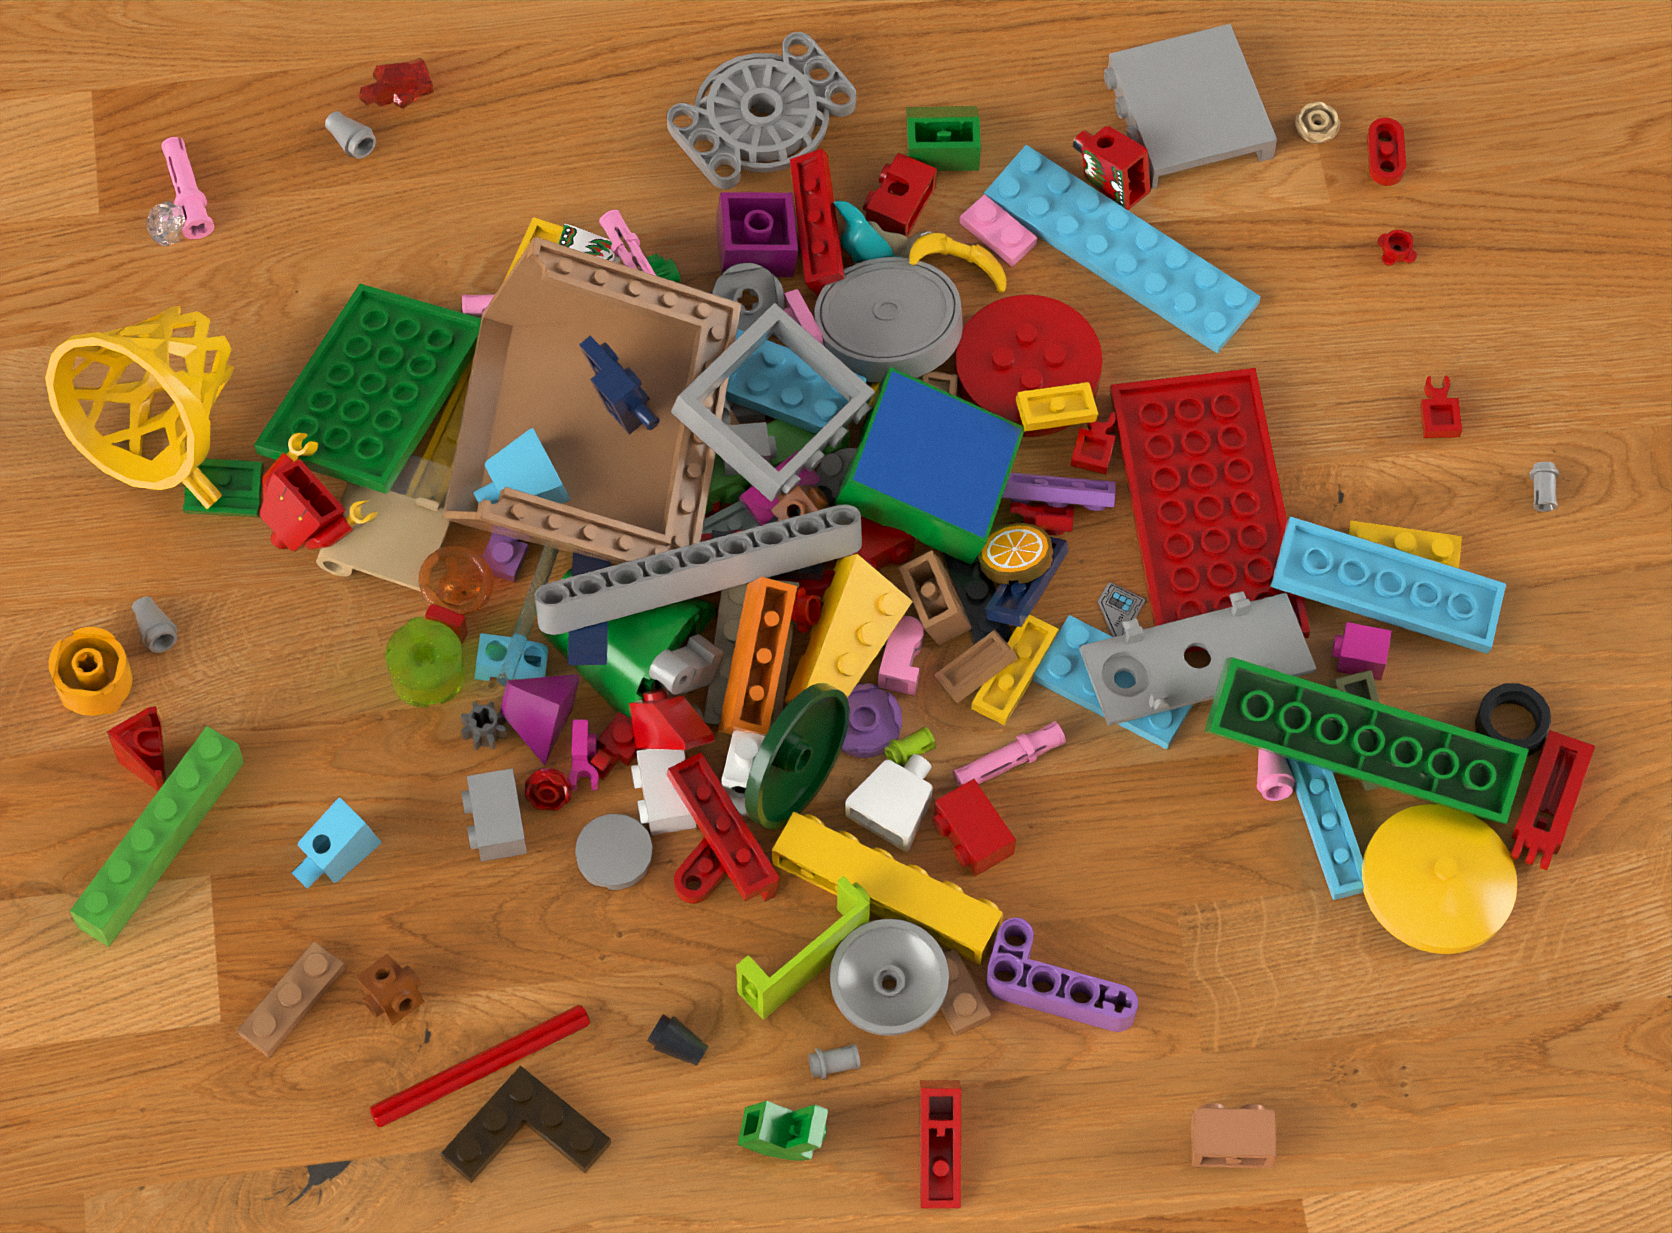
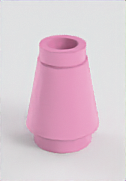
(1274, 776)

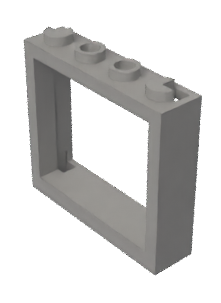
(730, 446)

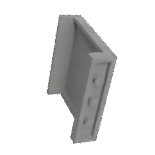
(1190, 101)

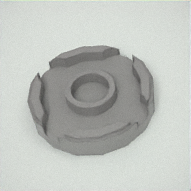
(614, 851)

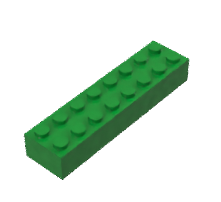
(1366, 740)

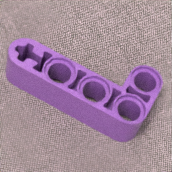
(1063, 983)

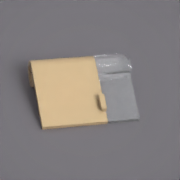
(403, 532)

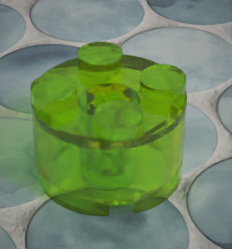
(425, 662)

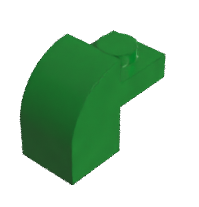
(783, 1132)

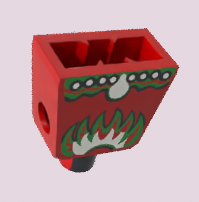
(1115, 165)

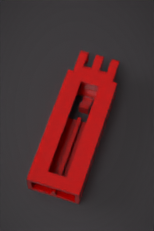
(1553, 792)

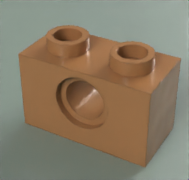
(935, 598)

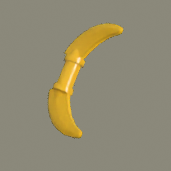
(939, 242)

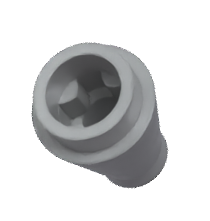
(353, 137)
(154, 626)

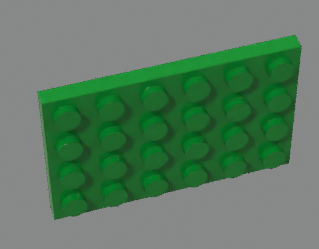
(373, 387)

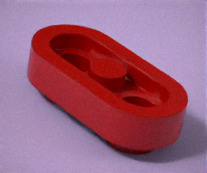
(1386, 154)
(699, 868)

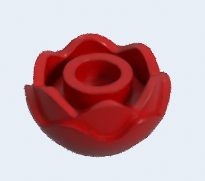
(548, 789)

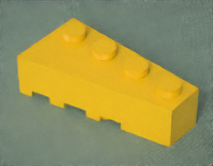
(853, 626)

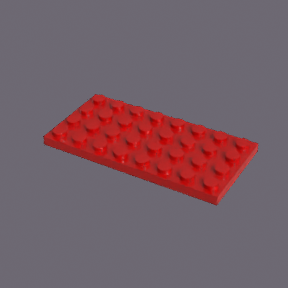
(1202, 491)

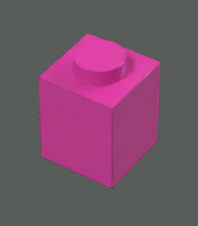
(1362, 649)

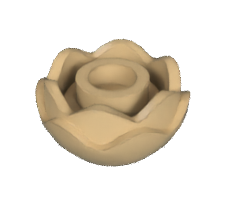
(1317, 113)

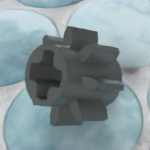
(486, 734)

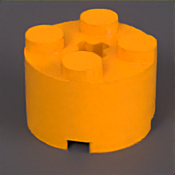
(90, 672)

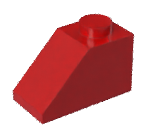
(667, 722)

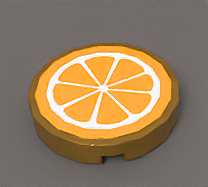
(1016, 553)

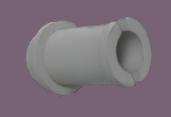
(1544, 483)
(833, 1060)

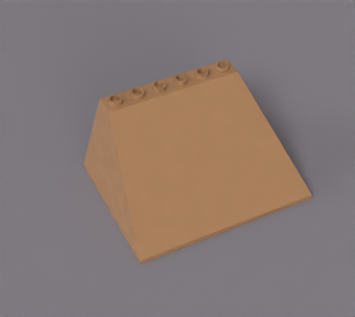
(528, 372)

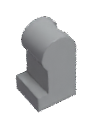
(688, 666)

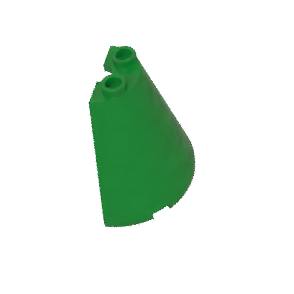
(635, 644)

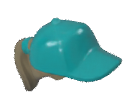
(867, 241)

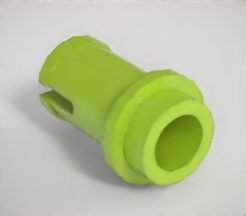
(916, 743)

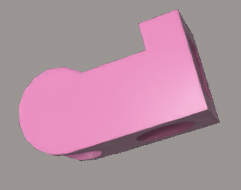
(901, 648)

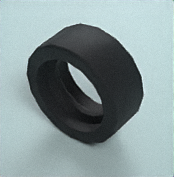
(1520, 695)

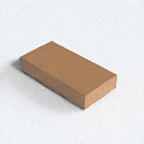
(975, 666)

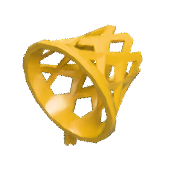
(184, 419)

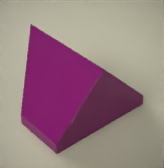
(539, 709)

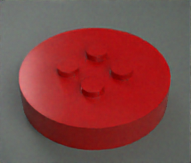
(1025, 347)

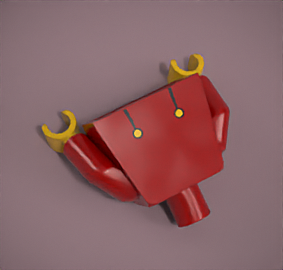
(301, 507)

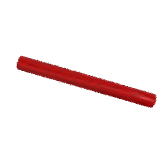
(479, 1066)

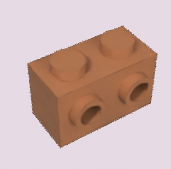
(1233, 1136)

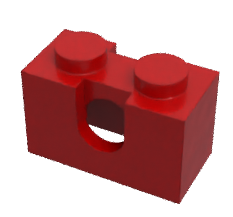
(914, 186)

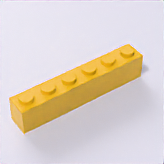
(894, 889)

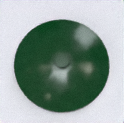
(797, 755)

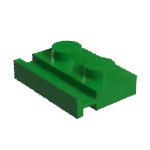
(238, 483)

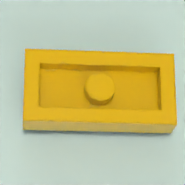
(1056, 406)

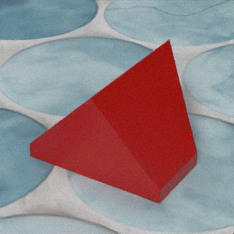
(140, 746)

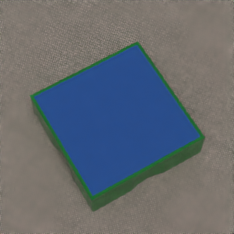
(931, 465)

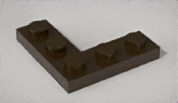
(518, 1103)

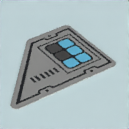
(1119, 606)

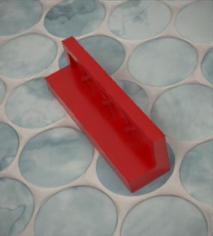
(816, 220)
(724, 828)

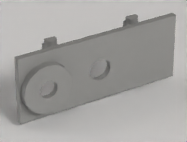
(1253, 631)

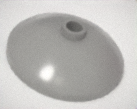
(884, 952)

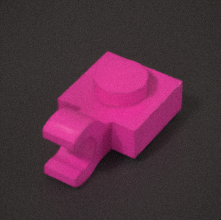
(583, 746)

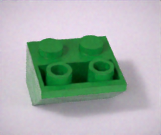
(944, 137)

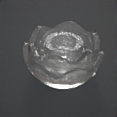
(165, 223)

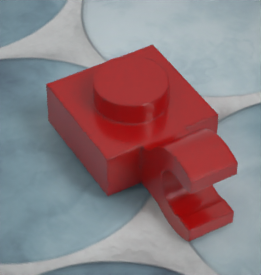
(1051, 519)
(615, 745)

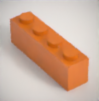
(757, 657)

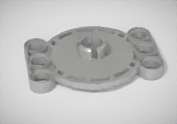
(773, 86)

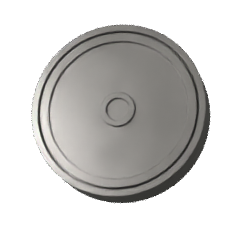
(890, 317)

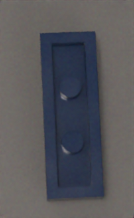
(1015, 601)

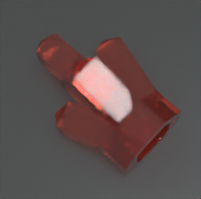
(398, 84)

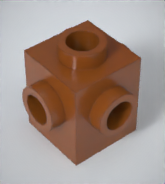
(806, 497)
(390, 989)

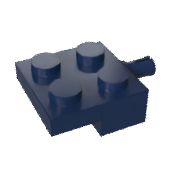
(618, 387)

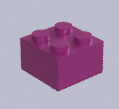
(757, 231)

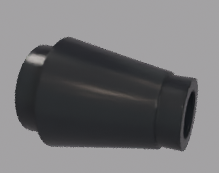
(676, 1040)

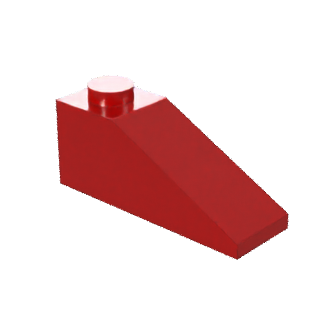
(940, 1143)

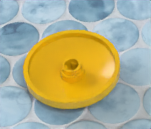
(1439, 879)

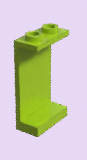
(769, 993)

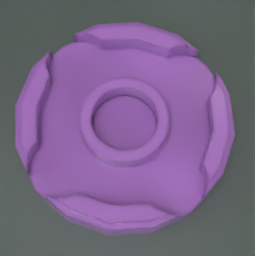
(872, 721)

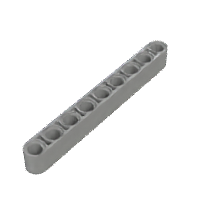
(698, 569)

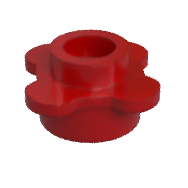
(1399, 239)
(805, 610)

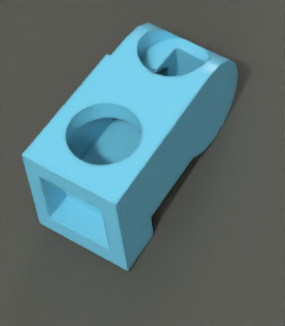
(493, 651)

